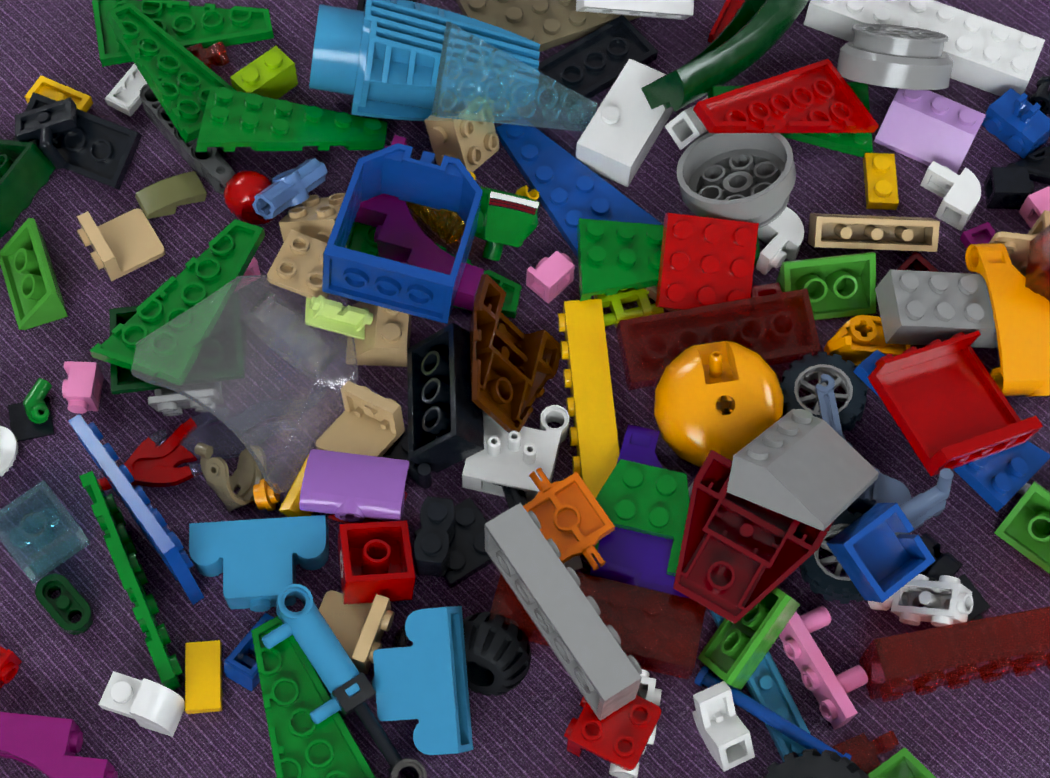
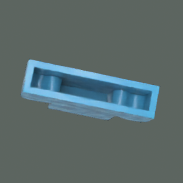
(258, 556)
(428, 681)

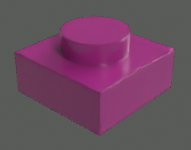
(978, 235)

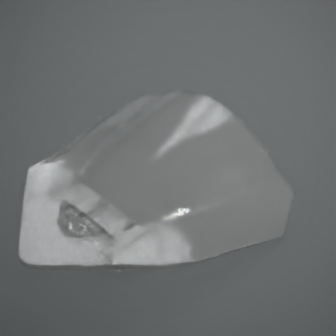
(255, 370)

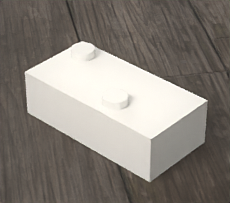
(623, 126)

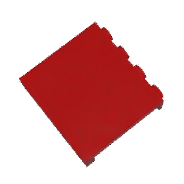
(948, 404)

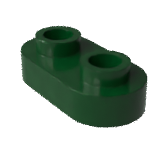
(66, 605)

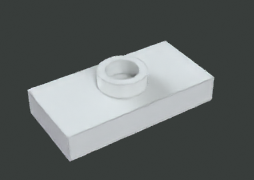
(126, 94)

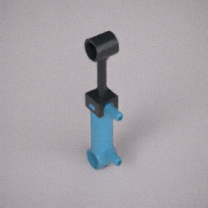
(346, 685)

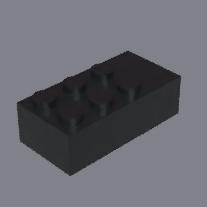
(441, 413)

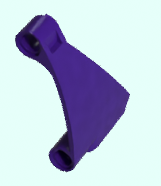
(632, 555)

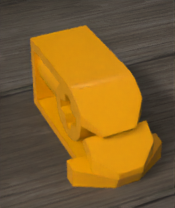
(860, 338)

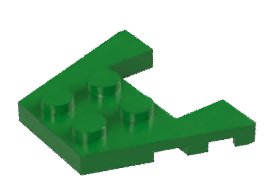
(647, 502)

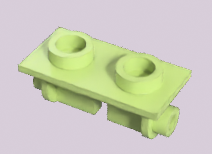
(337, 318)

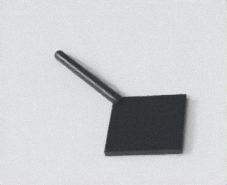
(24, 428)

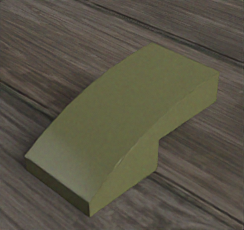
(165, 195)

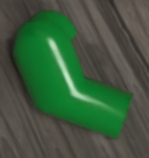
(34, 402)

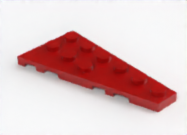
(793, 102)

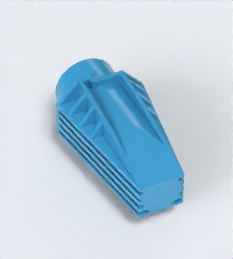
(394, 53)

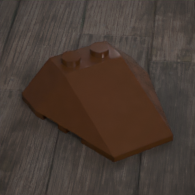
(505, 362)

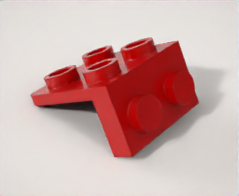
(617, 737)

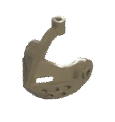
(217, 476)

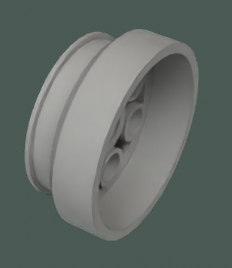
(896, 57)
(737, 176)

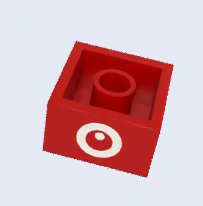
(375, 561)

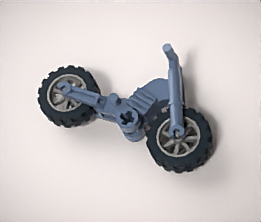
(831, 373)

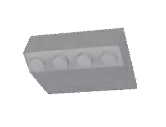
(801, 470)

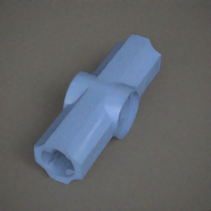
(290, 188)

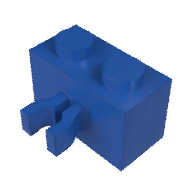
(1017, 123)

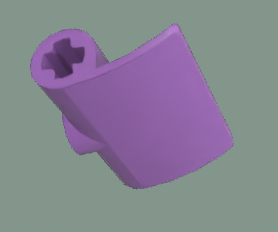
(354, 486)

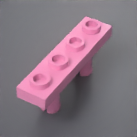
(815, 671)

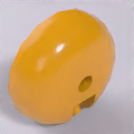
(716, 400)

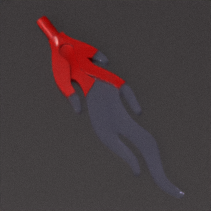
(157, 464)

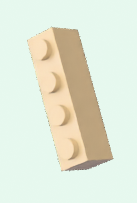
(873, 232)

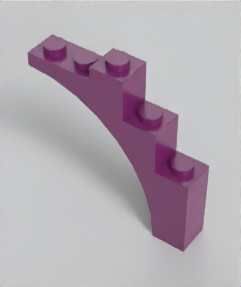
(404, 241)
(49, 746)

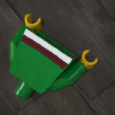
(506, 218)

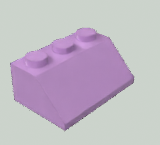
(929, 128)

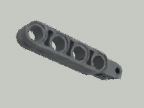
(213, 169)

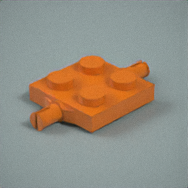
(570, 517)

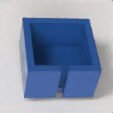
(876, 557)

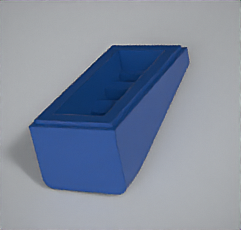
(240, 666)

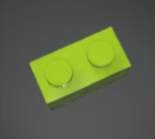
(267, 76)

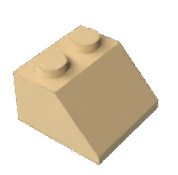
(385, 338)

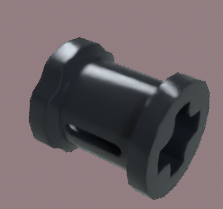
(1042, 94)

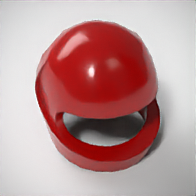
(240, 195)

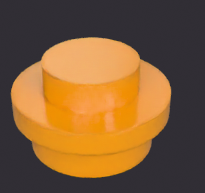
(265, 496)

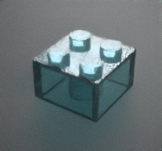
(40, 532)

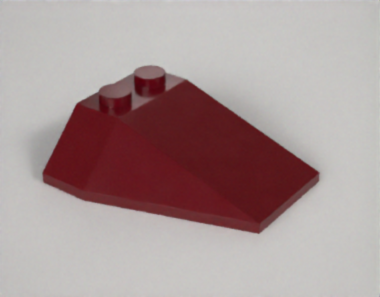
(736, 548)

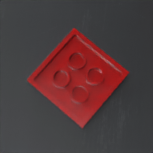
(705, 261)

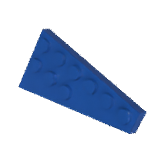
(565, 184)
(994, 476)
(135, 500)

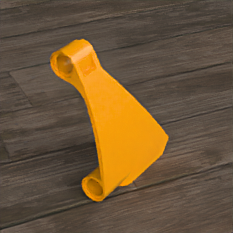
(1020, 322)

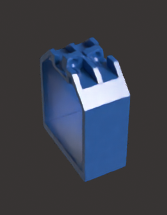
(385, 280)

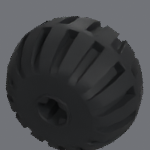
(495, 654)

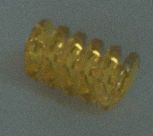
(444, 222)

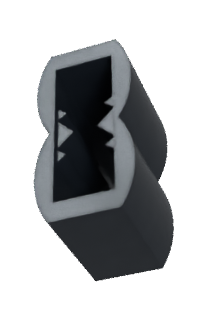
(433, 539)

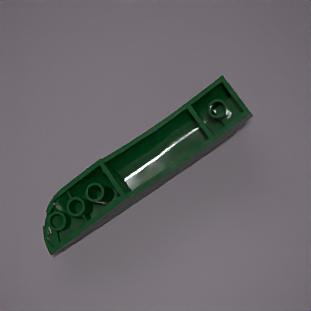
(737, 47)

